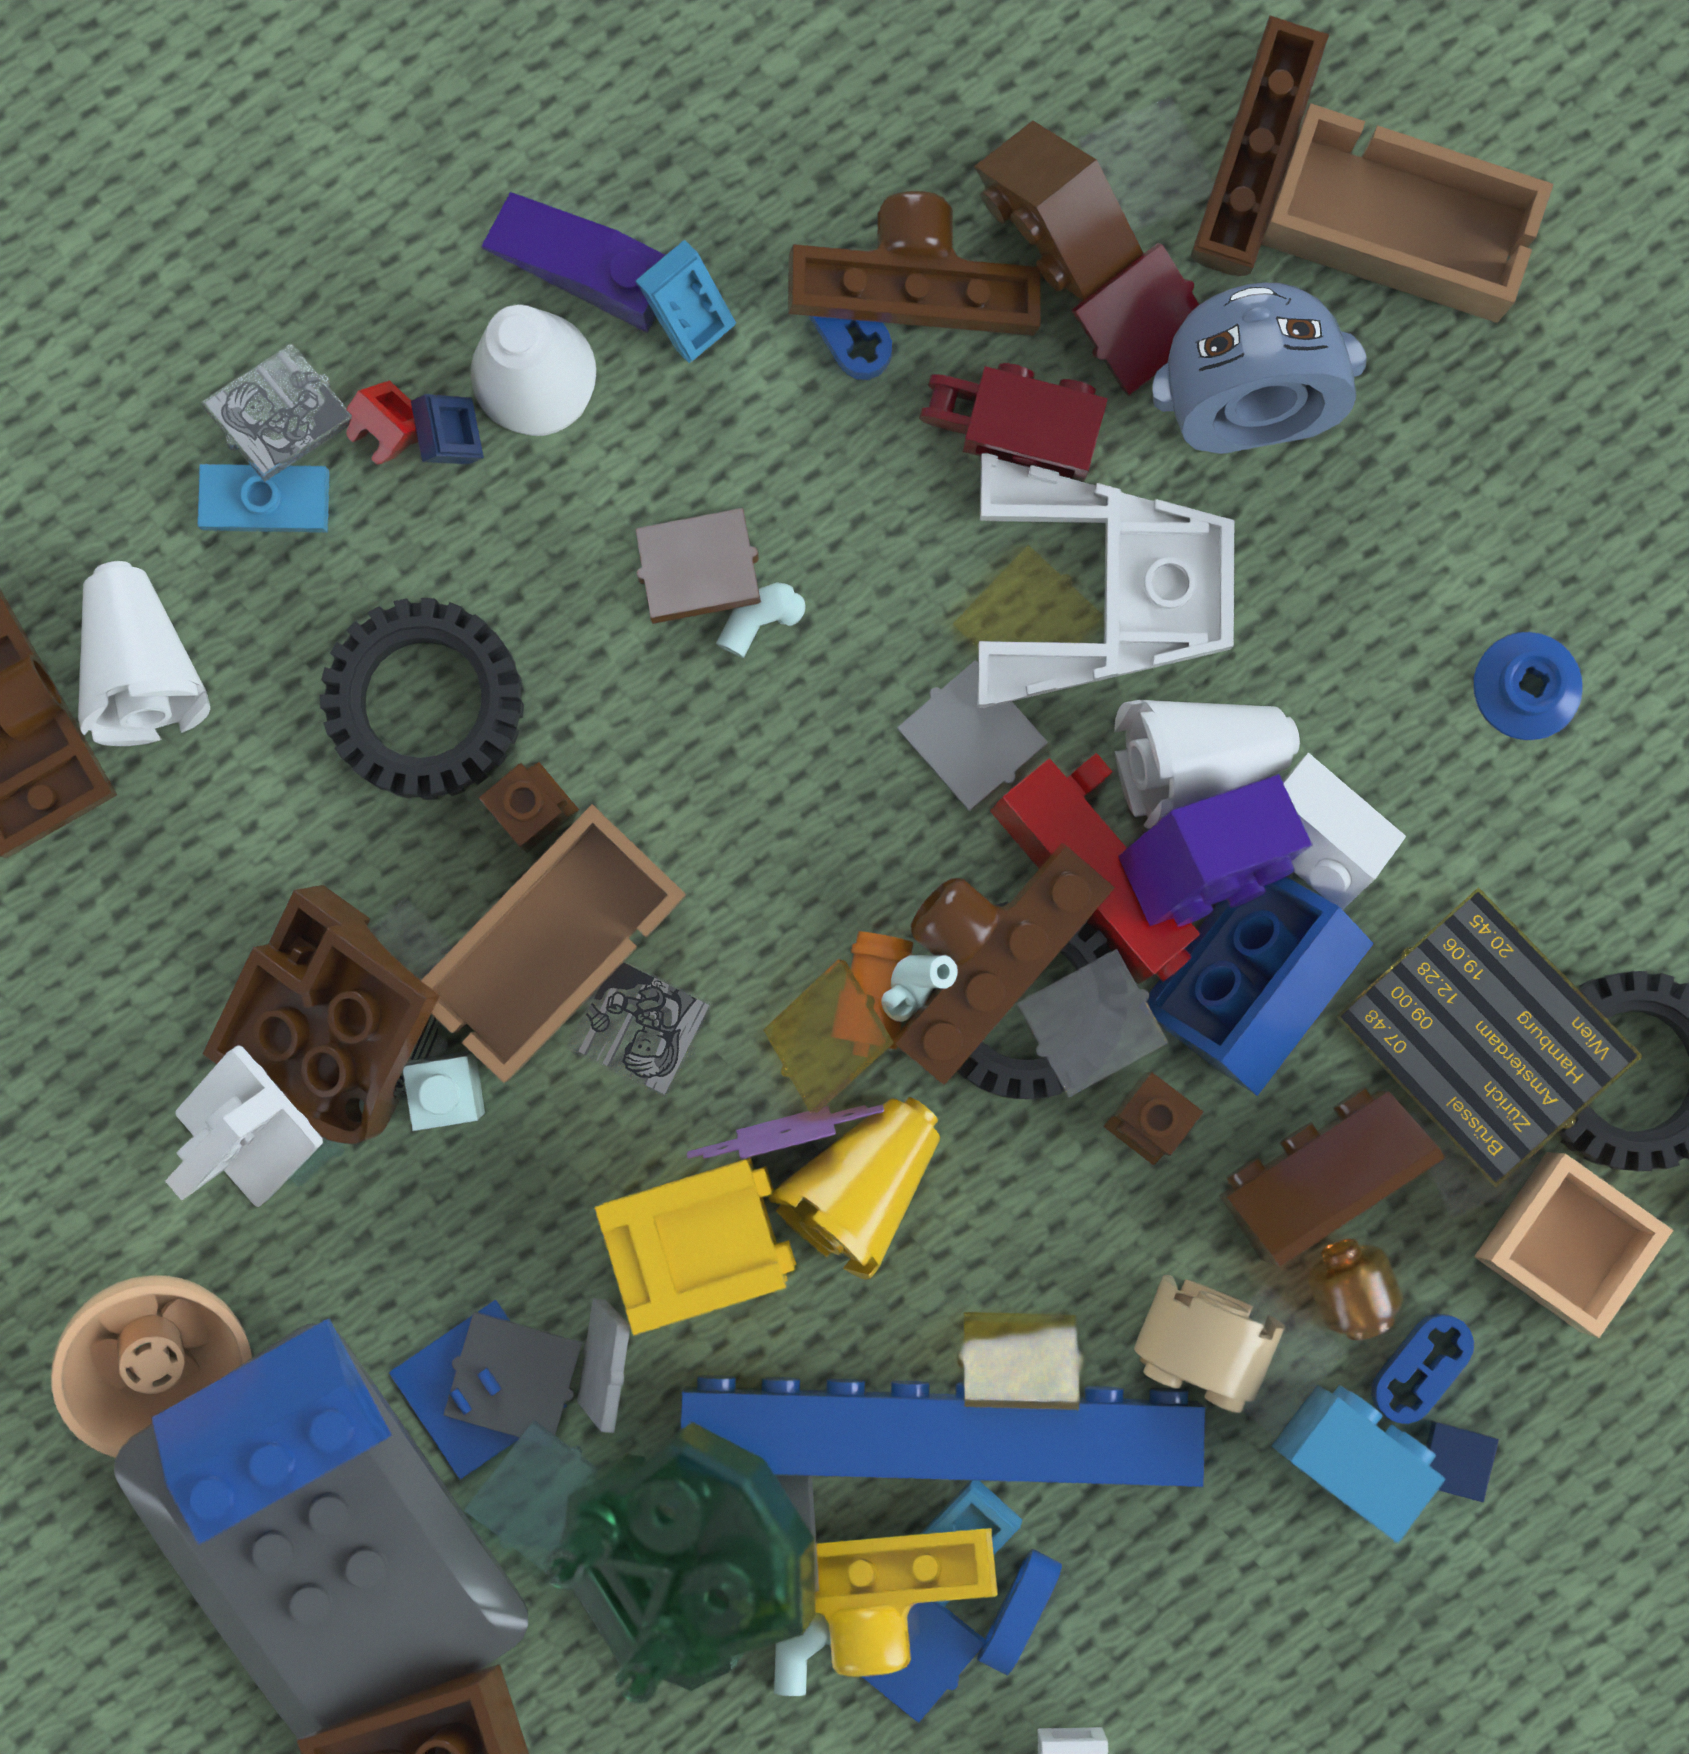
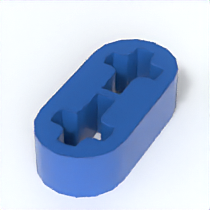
(840, 344)
(1434, 1378)
(1020, 1612)

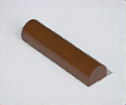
(1259, 147)

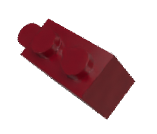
(1022, 418)

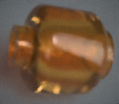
(1355, 1289)

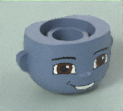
(1258, 369)

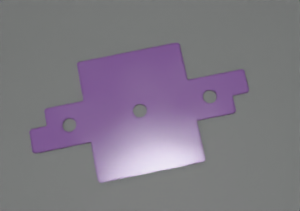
(768, 1135)

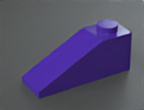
(575, 256)

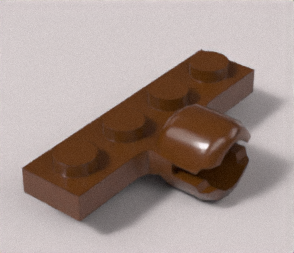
(914, 276)
(995, 954)

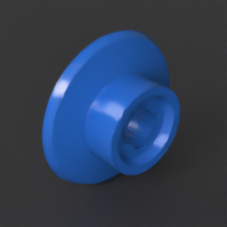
(1517, 711)

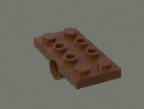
(44, 758)

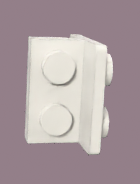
(242, 1129)

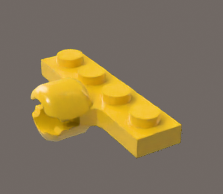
(875, 1581)

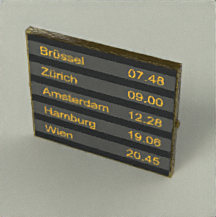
(1488, 1037)

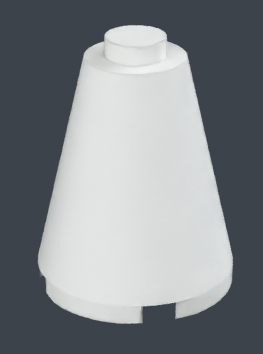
(532, 371)
(132, 662)
(1197, 751)

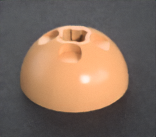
(113, 1390)

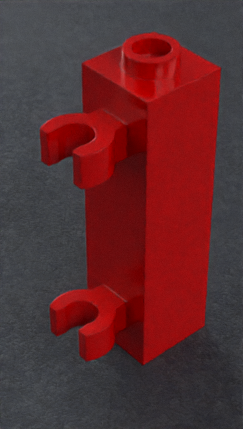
(1053, 811)

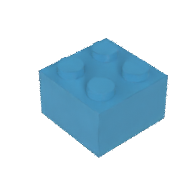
(1368, 1469)

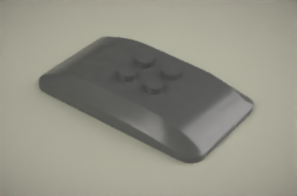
(344, 1585)

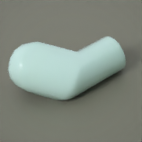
(777, 603)
(914, 982)
(793, 1654)

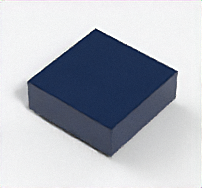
(447, 429)
(1462, 1459)

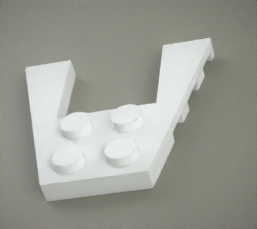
(1163, 583)

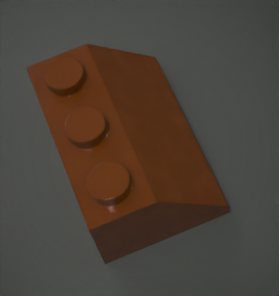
(1328, 1175)

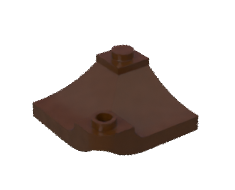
(327, 1016)

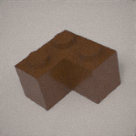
(1061, 206)

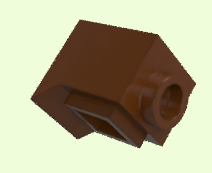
(528, 804)
(1153, 1118)

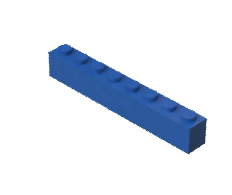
(939, 1438)

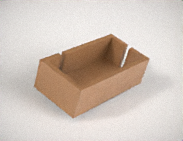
(1407, 214)
(550, 943)

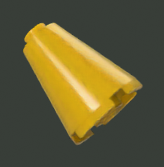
(861, 1185)

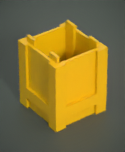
(694, 1245)

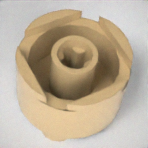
(1208, 1342)

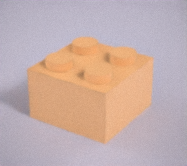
(1573, 1243)

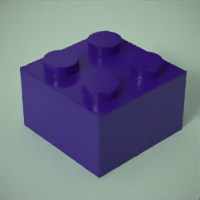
(1215, 852)

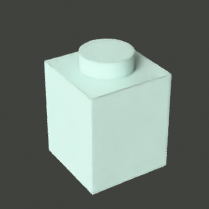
(443, 1090)

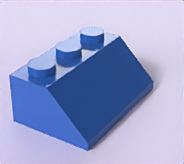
(1259, 980)
(266, 1431)

